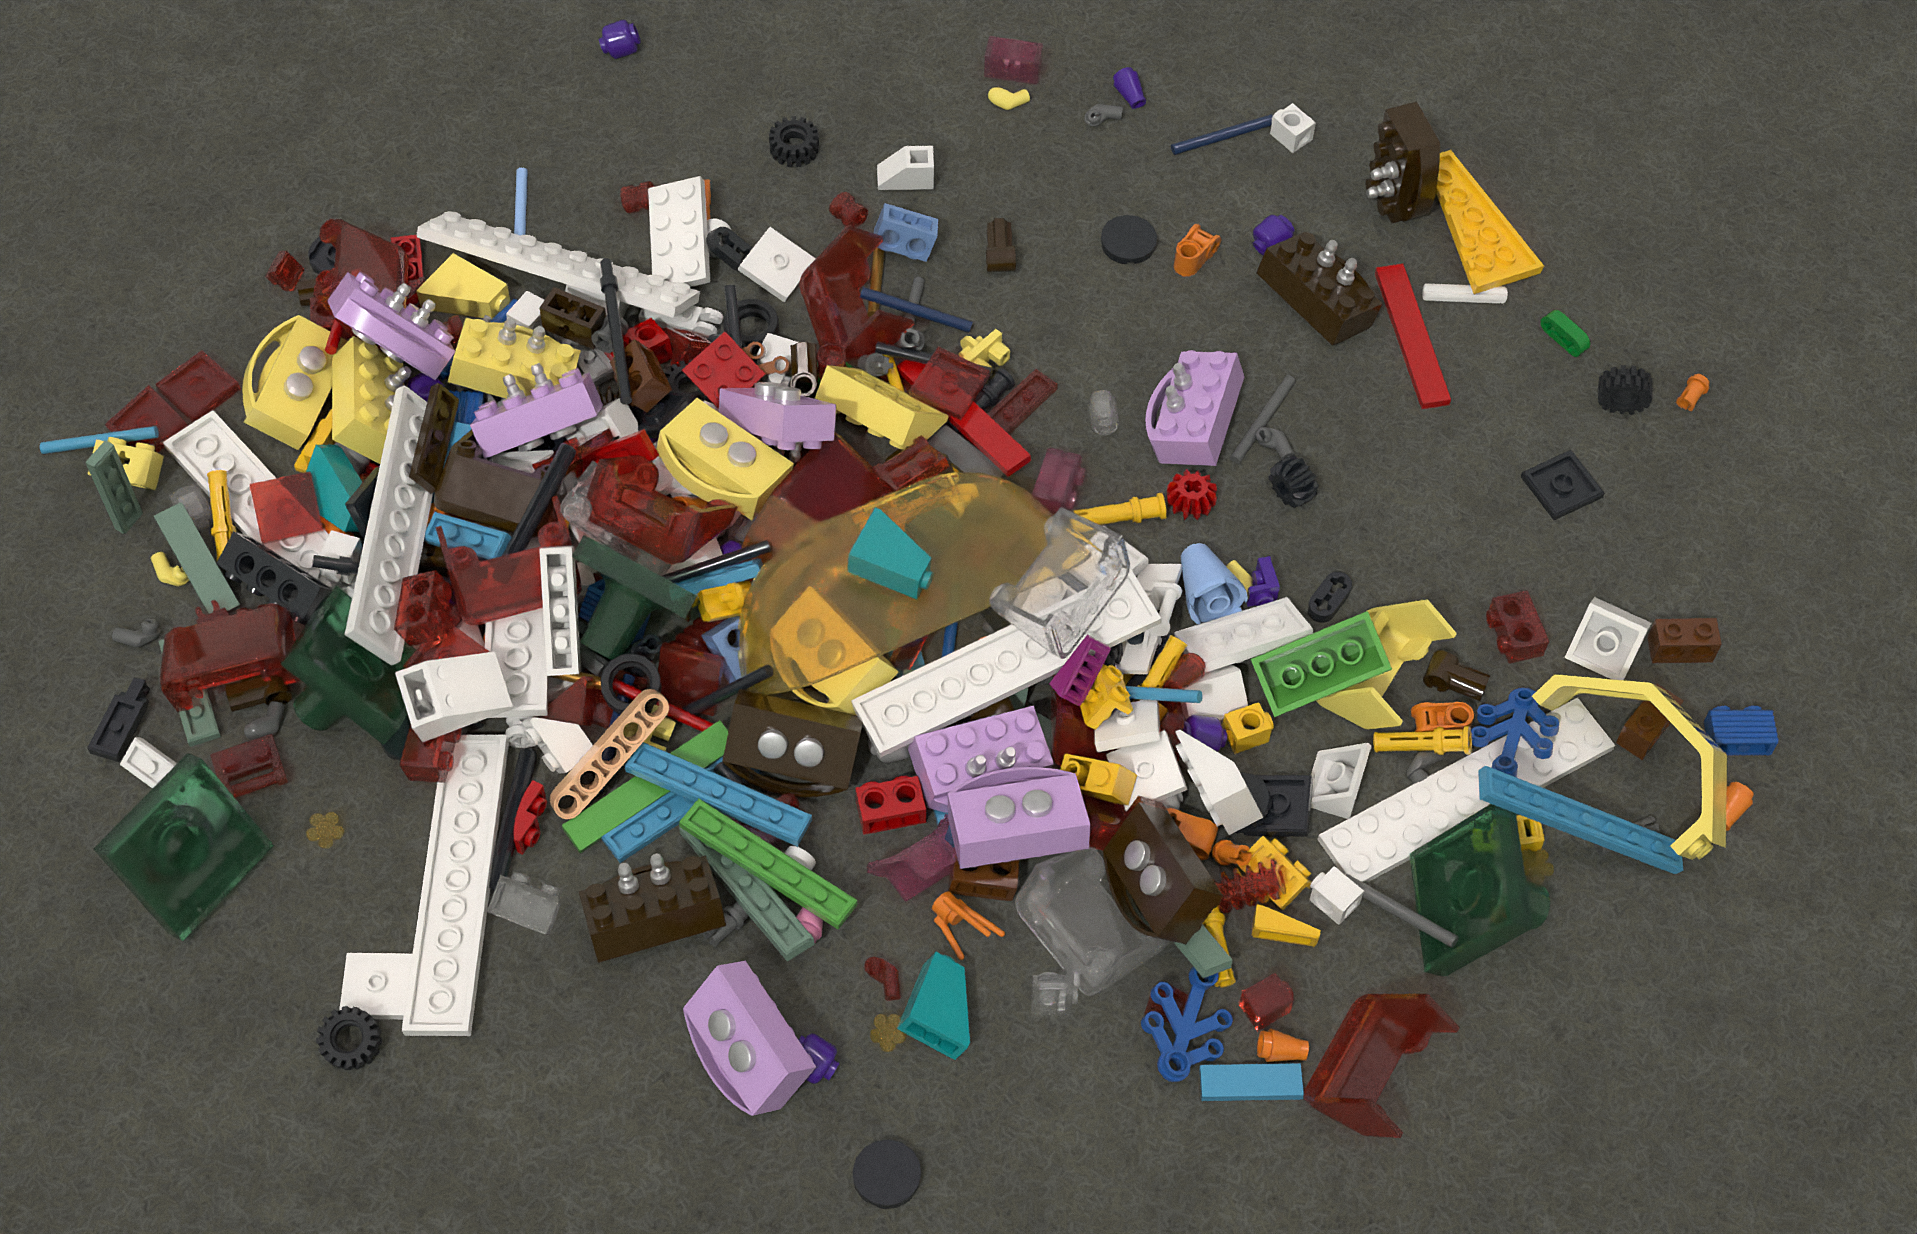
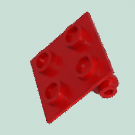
(722, 366)

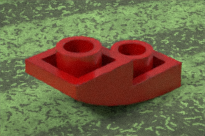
(413, 248)
(526, 822)

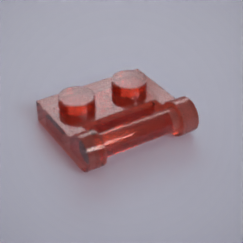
(925, 465)
(248, 760)

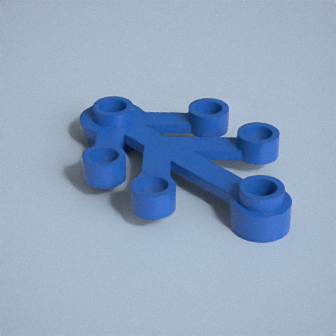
(1522, 705)
(1184, 1028)

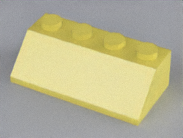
(878, 406)

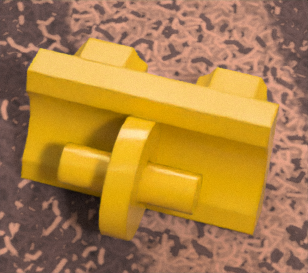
(722, 601)

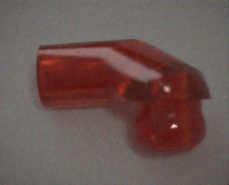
(885, 974)

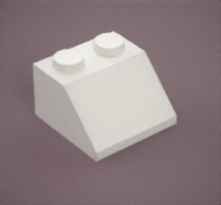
(1607, 640)

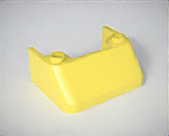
(1405, 635)

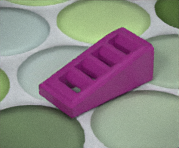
(1077, 688)

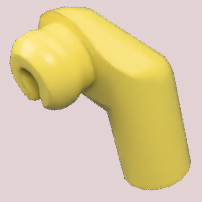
(1006, 99)
(167, 574)
(1240, 574)

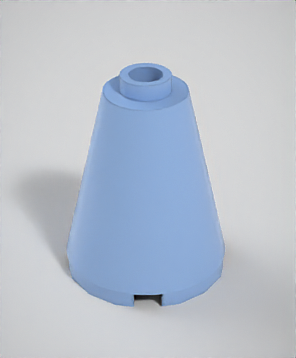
(1209, 585)

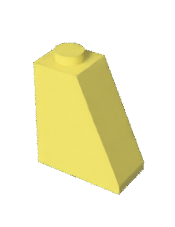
(464, 290)

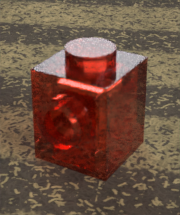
(1267, 1001)

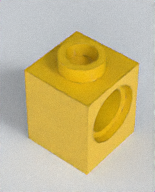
(1242, 738)

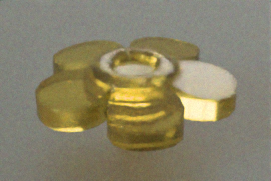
(324, 829)
(1535, 865)
(887, 1032)

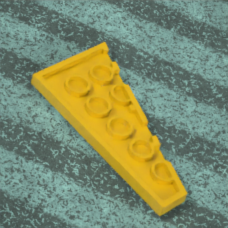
(1483, 236)

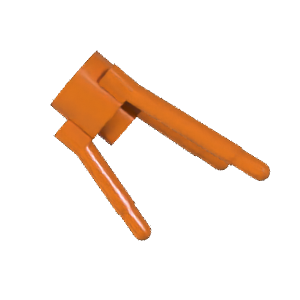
(952, 911)

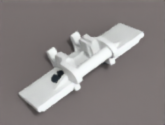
(1162, 589)

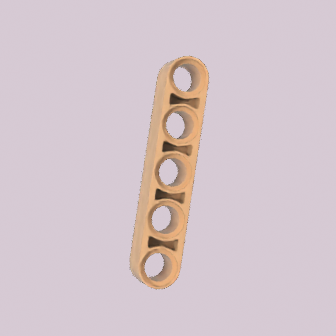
(606, 769)

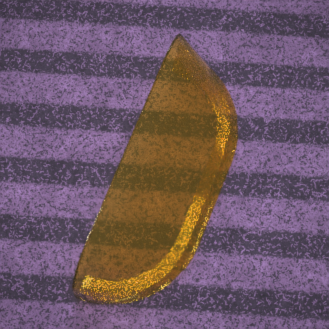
(821, 620)

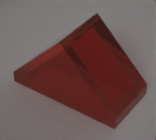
(574, 704)

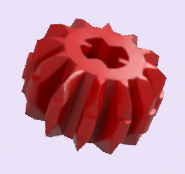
(1191, 494)

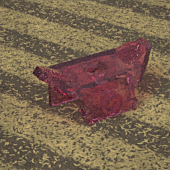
(918, 865)

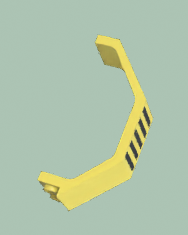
(1712, 822)

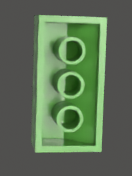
(1321, 664)

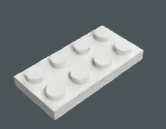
(679, 232)
(1245, 634)

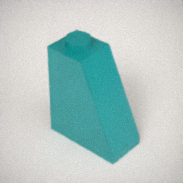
(334, 484)
(890, 557)
(938, 1007)

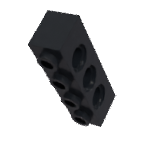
(260, 567)

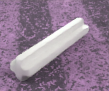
(1463, 293)

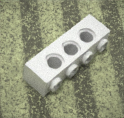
(560, 610)

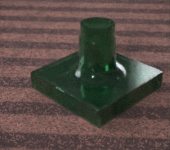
(627, 599)
(344, 675)
(184, 846)
(1475, 888)

